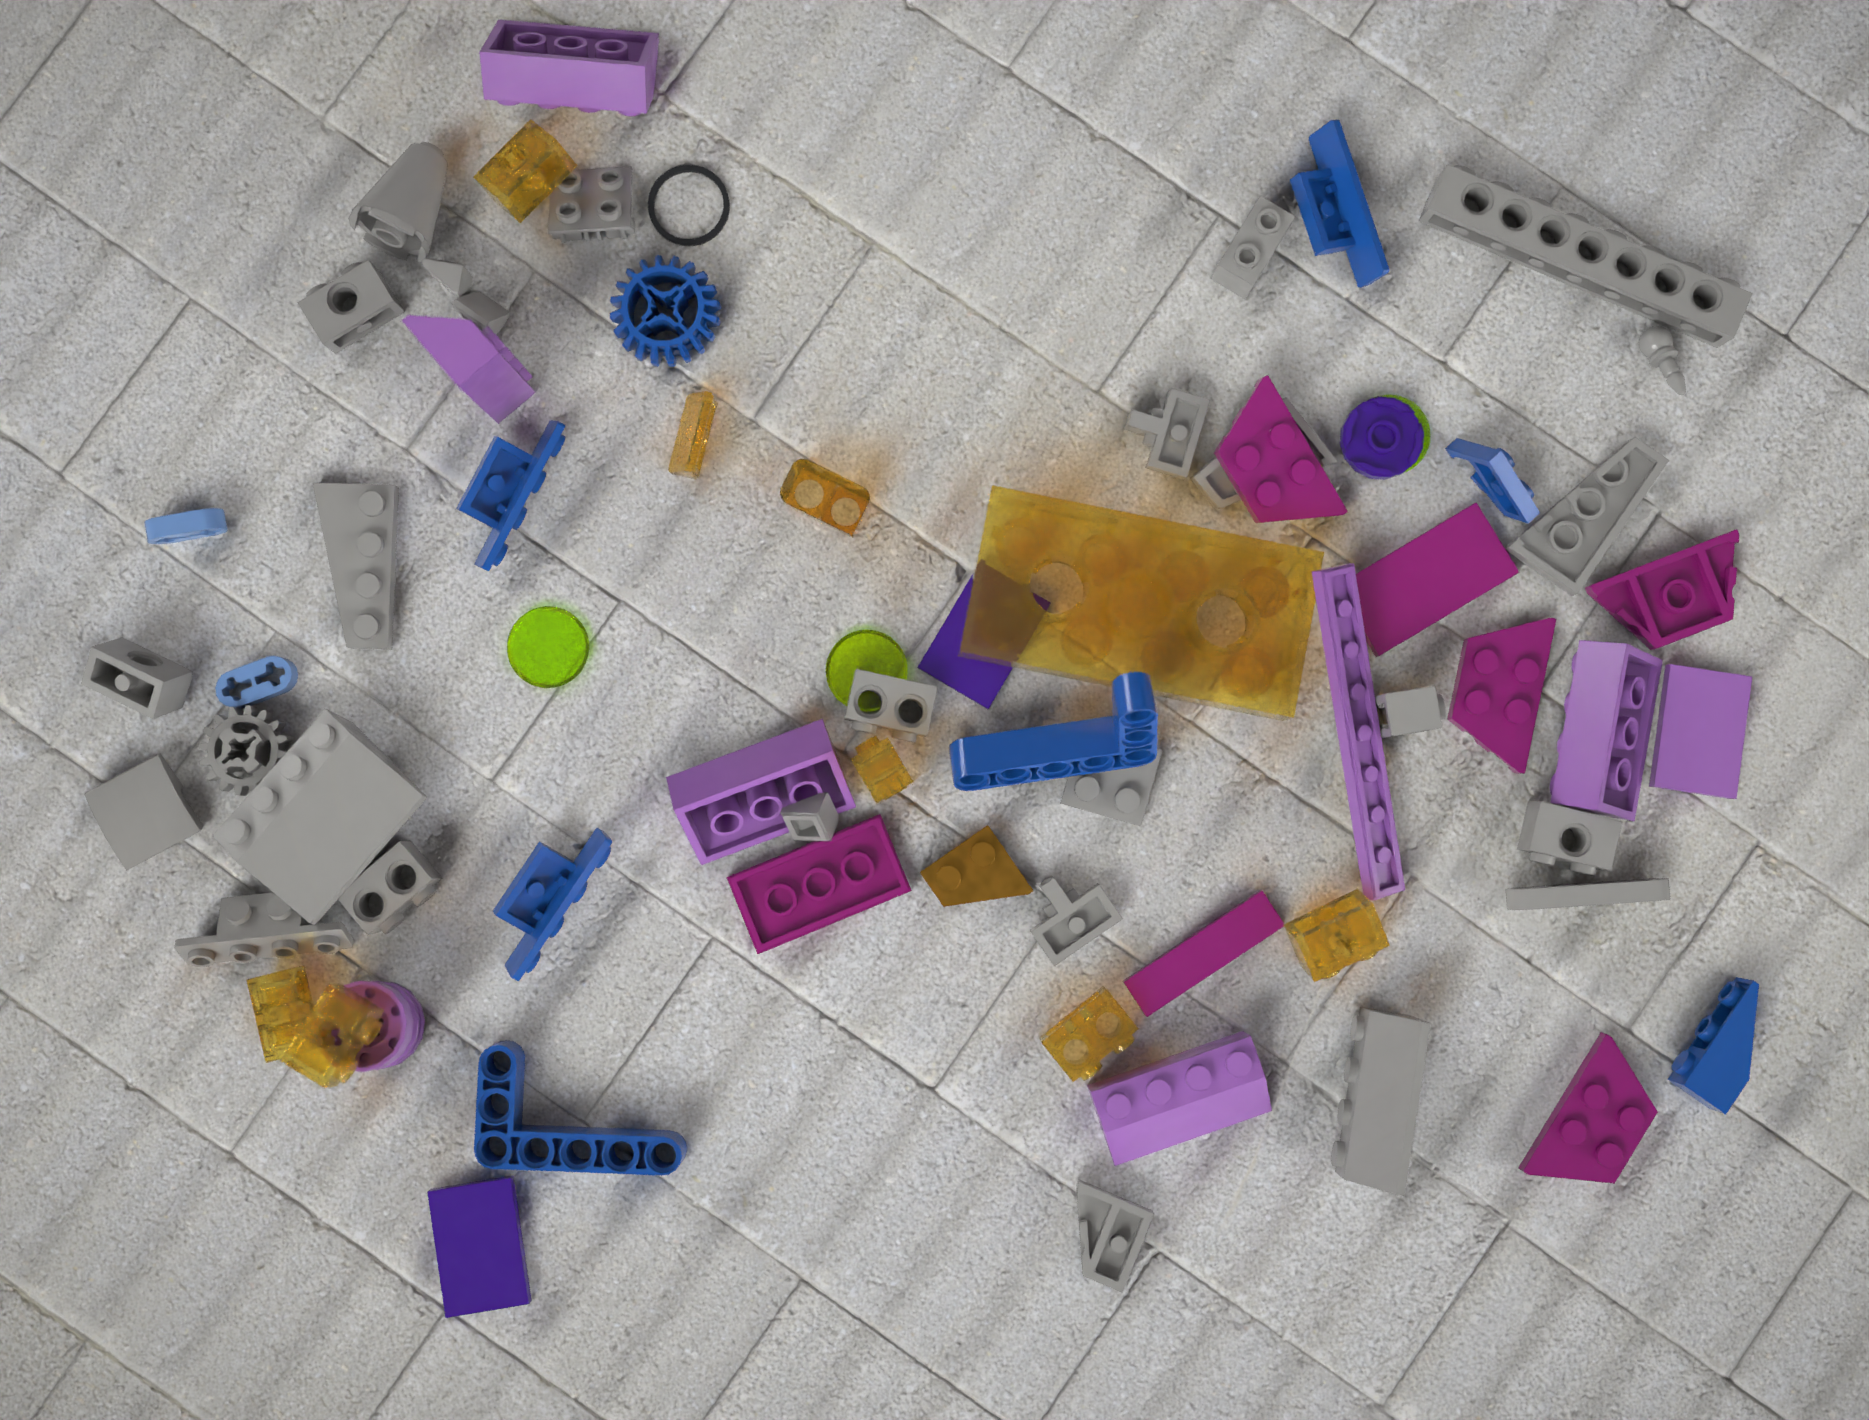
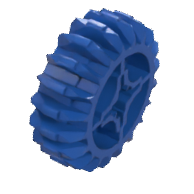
(675, 299)

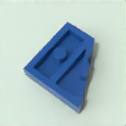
(1497, 479)

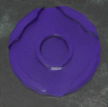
(1381, 438)

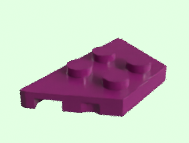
(1274, 463)
(1674, 593)
(1502, 688)
(1594, 1121)

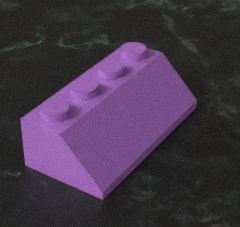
(569, 67)
(475, 362)
(1606, 729)
(741, 794)
(1180, 1097)

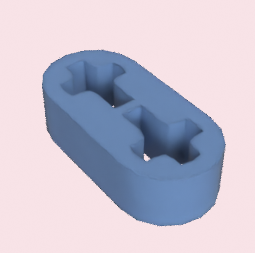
(185, 526)
(260, 690)

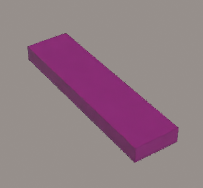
(1203, 953)

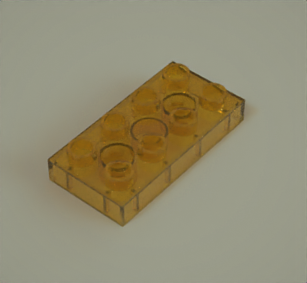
(1141, 603)

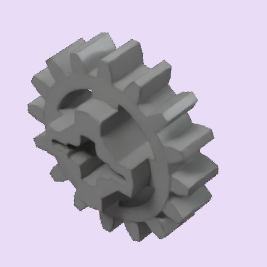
(227, 747)

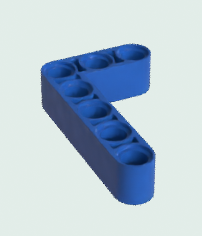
(1064, 748)
(558, 1138)

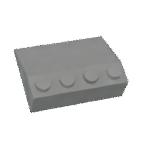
(320, 816)

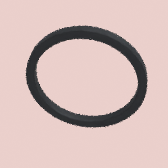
(683, 169)

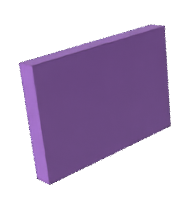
(1700, 731)

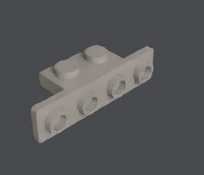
(261, 928)

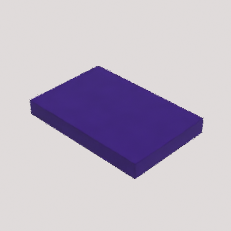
(970, 677)
(479, 1246)

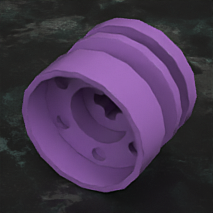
(401, 1028)

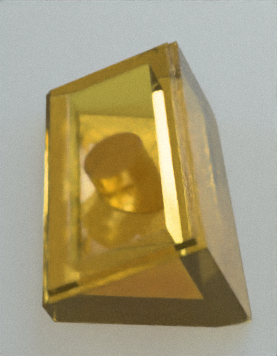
(693, 435)

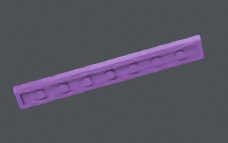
(1358, 730)

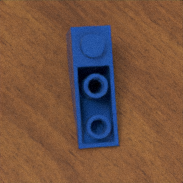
(1721, 1054)

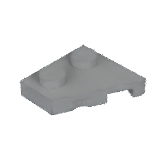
(1109, 1234)

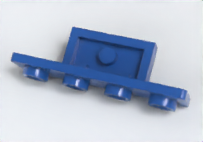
(1337, 208)
(503, 486)
(543, 895)

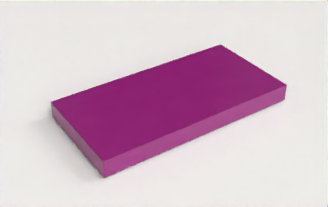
(1431, 578)
(819, 884)

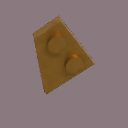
(975, 872)

